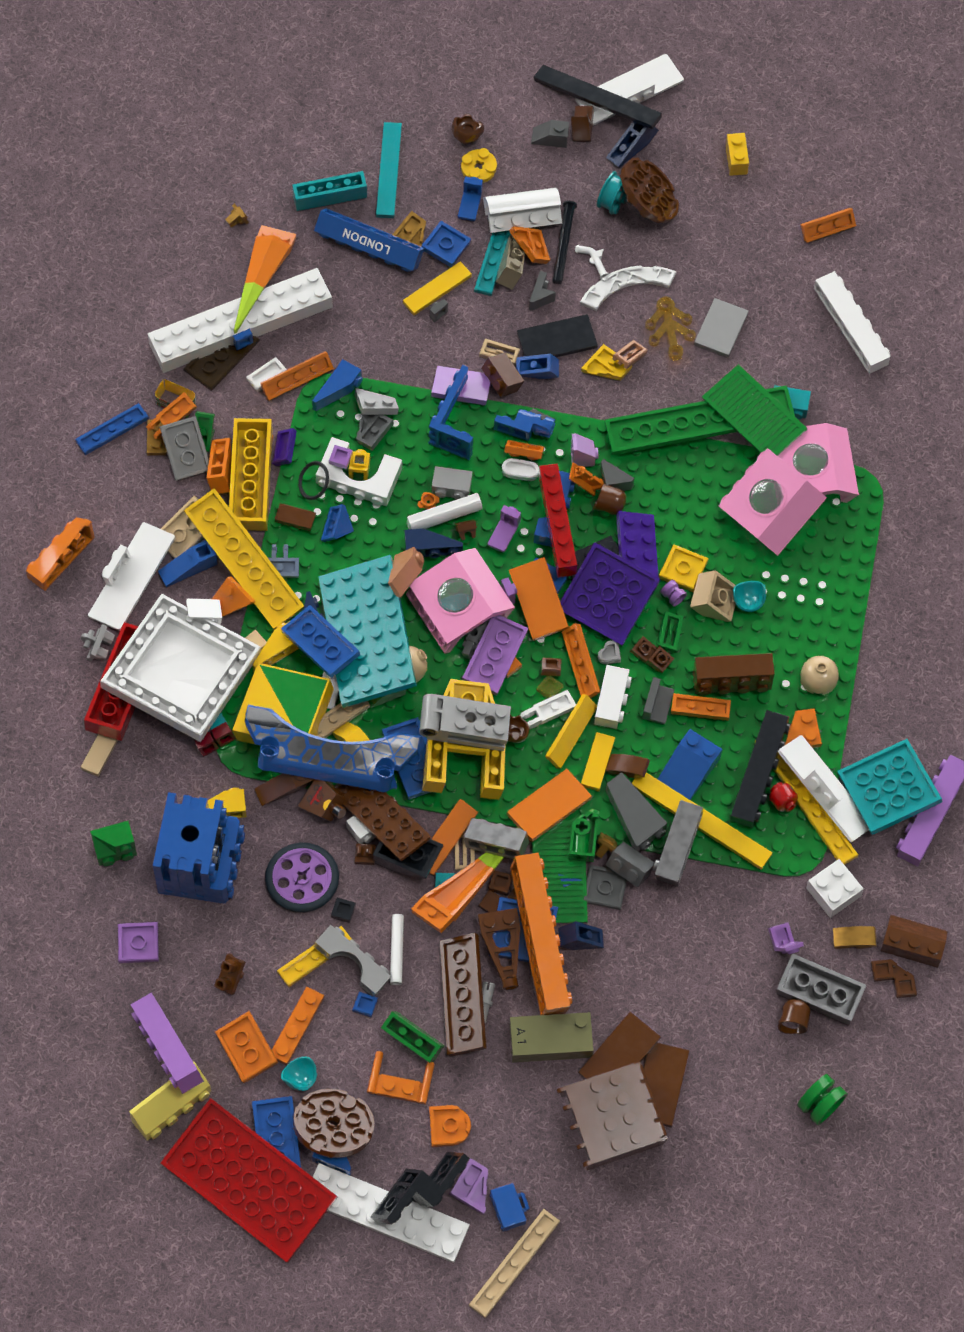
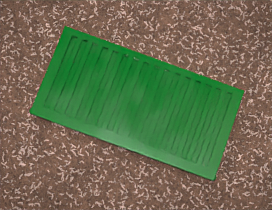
(754, 412)
(554, 850)

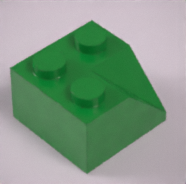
(113, 843)

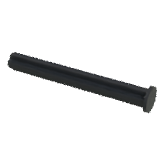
(564, 241)

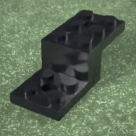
(420, 1188)

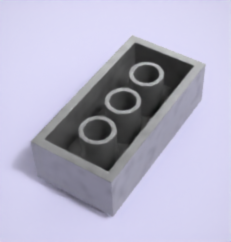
(678, 843)
(821, 989)

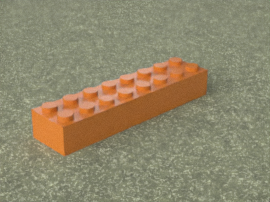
(540, 934)

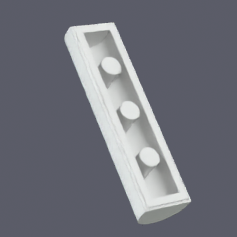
(445, 512)

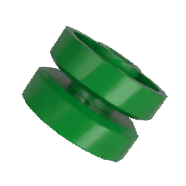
(822, 1099)

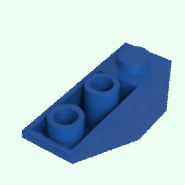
(191, 562)

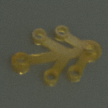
(670, 326)

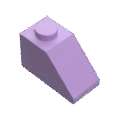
(583, 451)

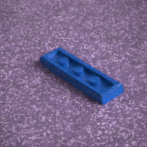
(112, 429)

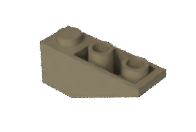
(511, 264)

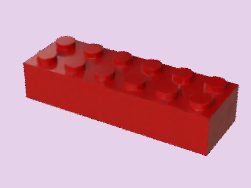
(108, 713)

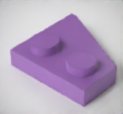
(471, 1186)

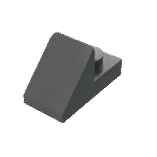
(540, 294)

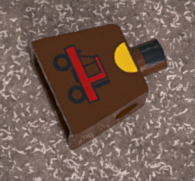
(324, 800)

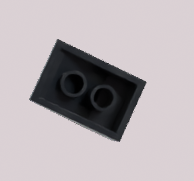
(416, 864)

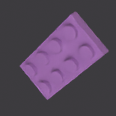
(495, 652)

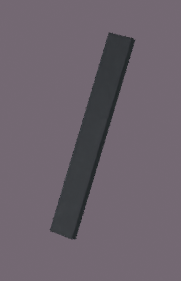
(597, 96)

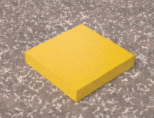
(683, 567)

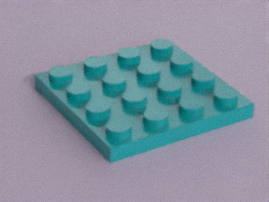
(889, 786)

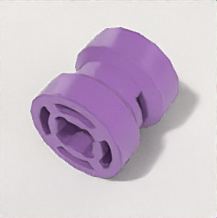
(673, 593)

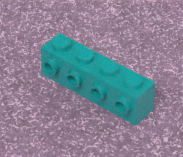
(329, 190)

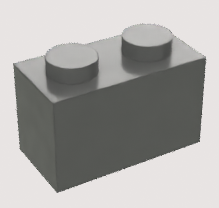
(630, 864)

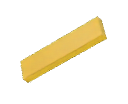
(437, 288)
(571, 731)
(304, 964)

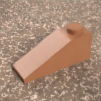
(405, 569)

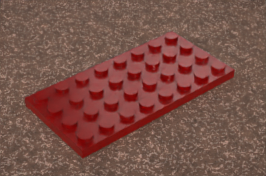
(249, 1180)

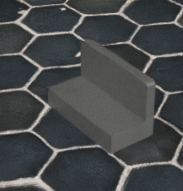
(658, 702)

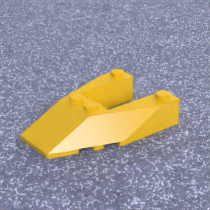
(436, 751)

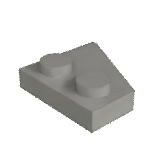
(375, 404)

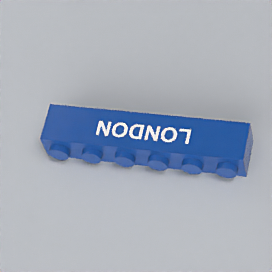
(369, 239)

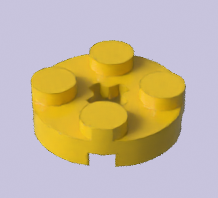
(483, 157)

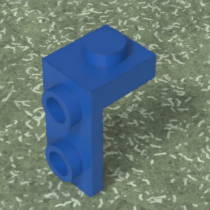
(471, 198)

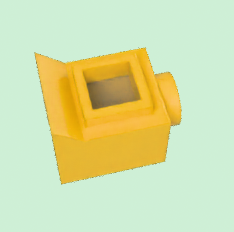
(359, 463)

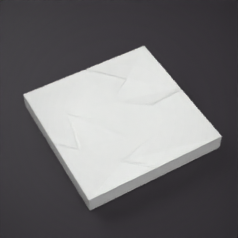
(180, 668)

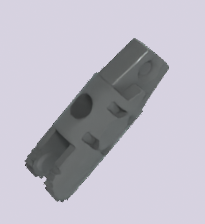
(472, 640)

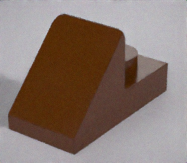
(582, 123)

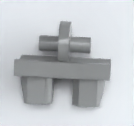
(102, 635)

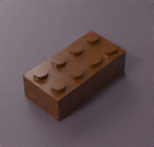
(733, 674)

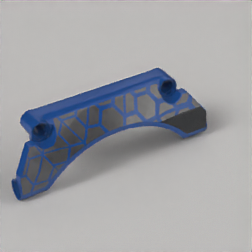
(343, 762)

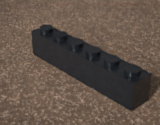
(760, 768)

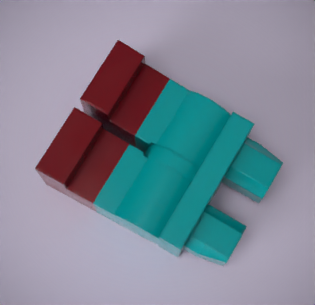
(219, 729)

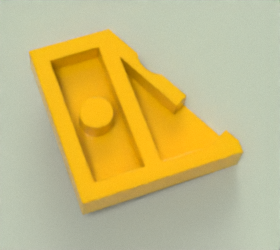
(603, 365)

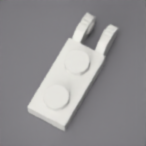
(549, 709)

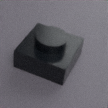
(343, 910)

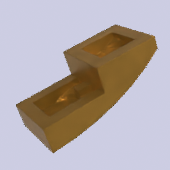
(854, 936)

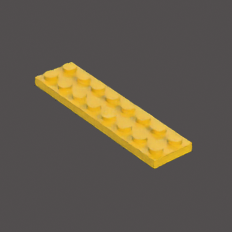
(244, 558)

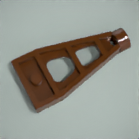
(499, 922)

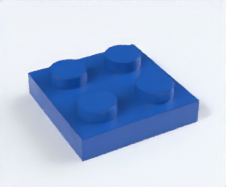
(446, 244)

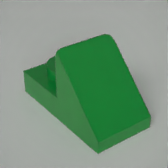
(206, 425)

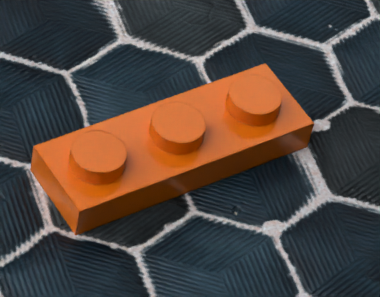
(828, 225)
(700, 707)

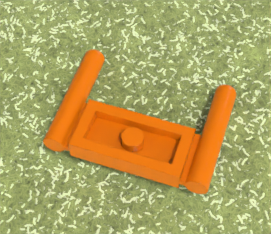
(399, 1087)

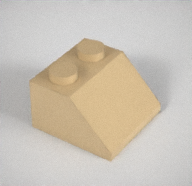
(714, 596)

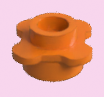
(427, 496)

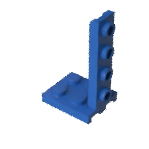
(443, 435)

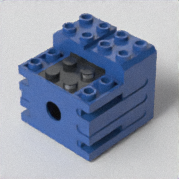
(197, 850)

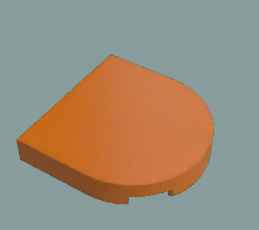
(448, 1125)

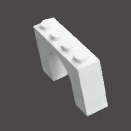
(376, 489)

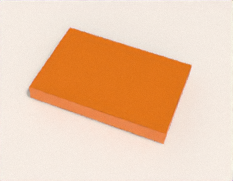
(246, 1047)

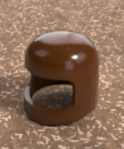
(610, 500)
(796, 1012)

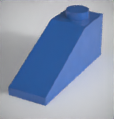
(338, 385)

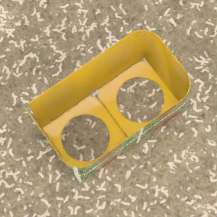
(174, 388)

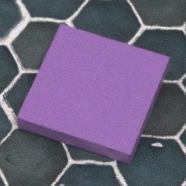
(138, 942)

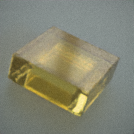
(550, 687)

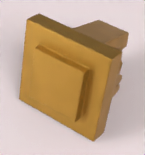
(237, 216)
(605, 843)

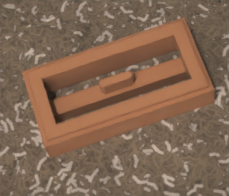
(624, 360)

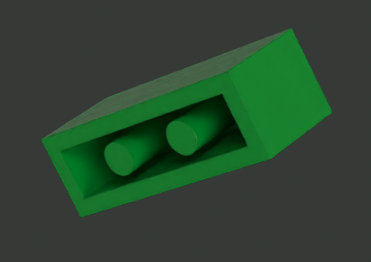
(412, 1036)

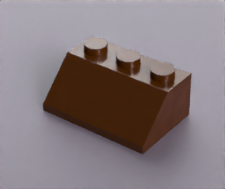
(914, 941)

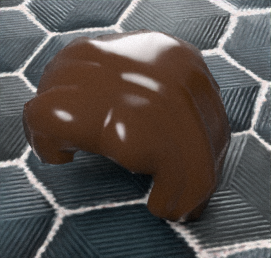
(467, 129)

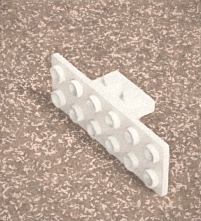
(639, 84)
(130, 575)
(824, 787)

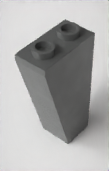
(635, 813)

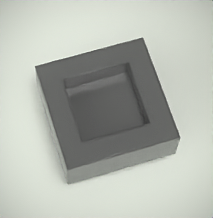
(438, 310)

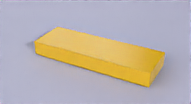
(597, 761)

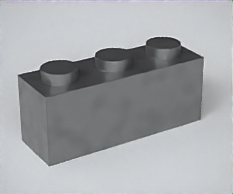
(496, 838)

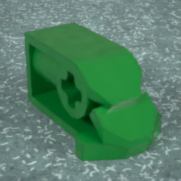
(584, 843)

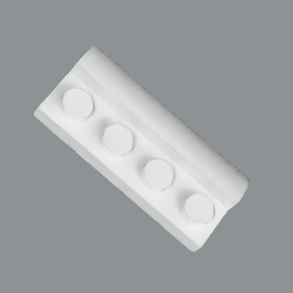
(523, 209)

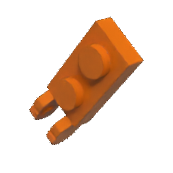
(172, 413)

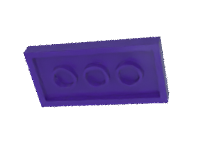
(637, 540)

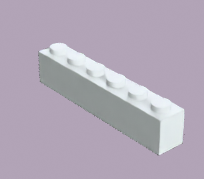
(852, 322)

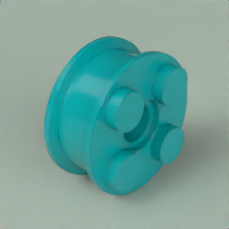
(612, 194)

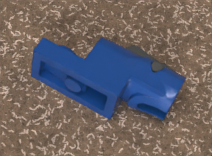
(526, 424)

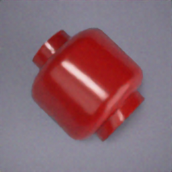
(783, 797)

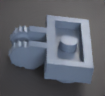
(285, 566)

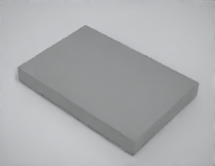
(721, 327)
(185, 448)

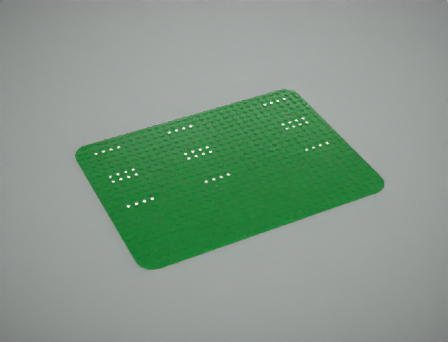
(810, 609)

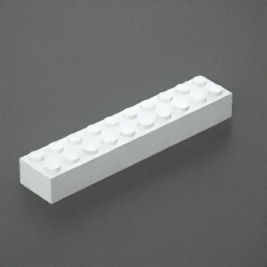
(214, 328)

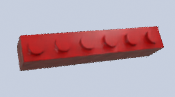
(557, 520)

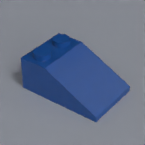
(690, 764)

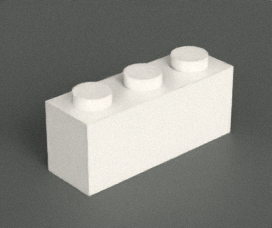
(612, 697)

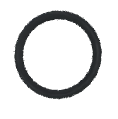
(301, 477)

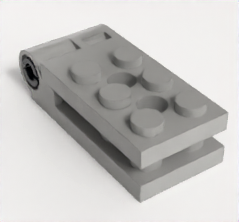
(465, 721)

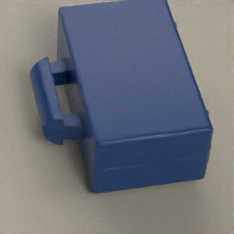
(508, 1206)

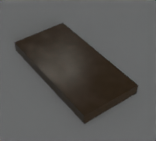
(216, 366)

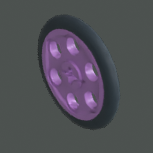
(311, 900)

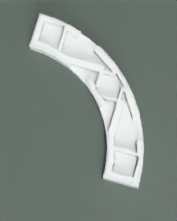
(623, 278)

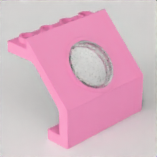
(824, 460)
(772, 501)
(458, 597)

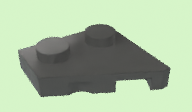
(373, 430)

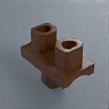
(230, 974)

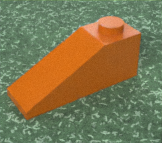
(220, 465)

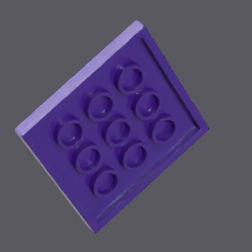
(609, 593)

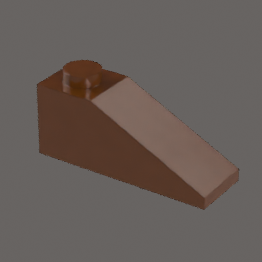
(280, 787)

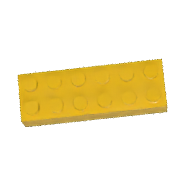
(251, 472)

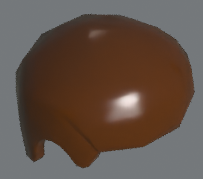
(518, 729)

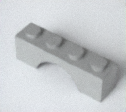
(334, 944)

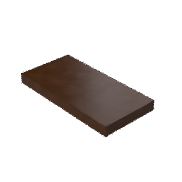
(624, 1046)
(665, 1074)

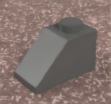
(551, 133)

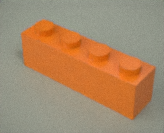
(60, 553)

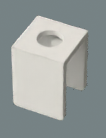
(204, 609)

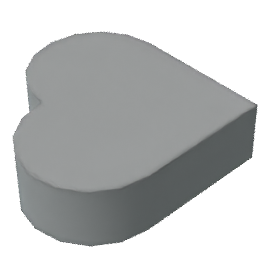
(610, 653)

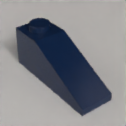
(631, 143)

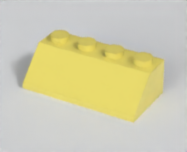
(165, 1106)

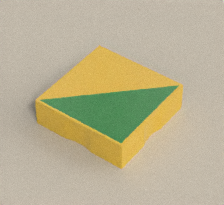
(293, 695)

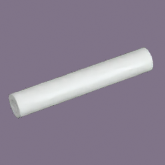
(396, 949)

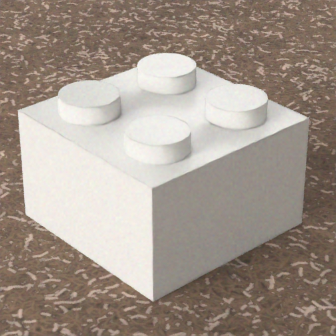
(834, 888)

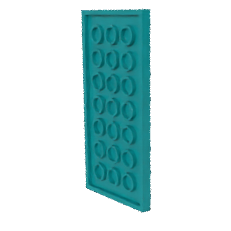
(372, 619)

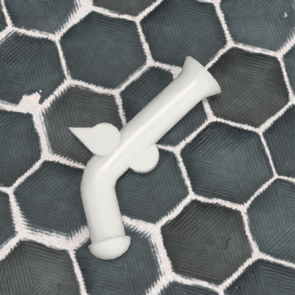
(595, 258)

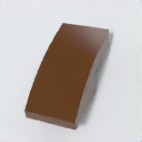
(652, 656)
(629, 765)

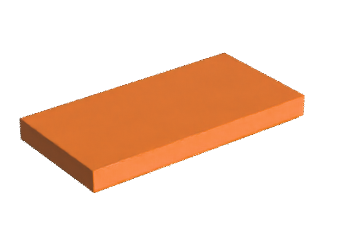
(539, 599)
(549, 805)

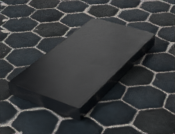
(558, 337)

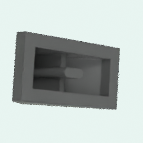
(615, 477)

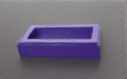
(284, 447)

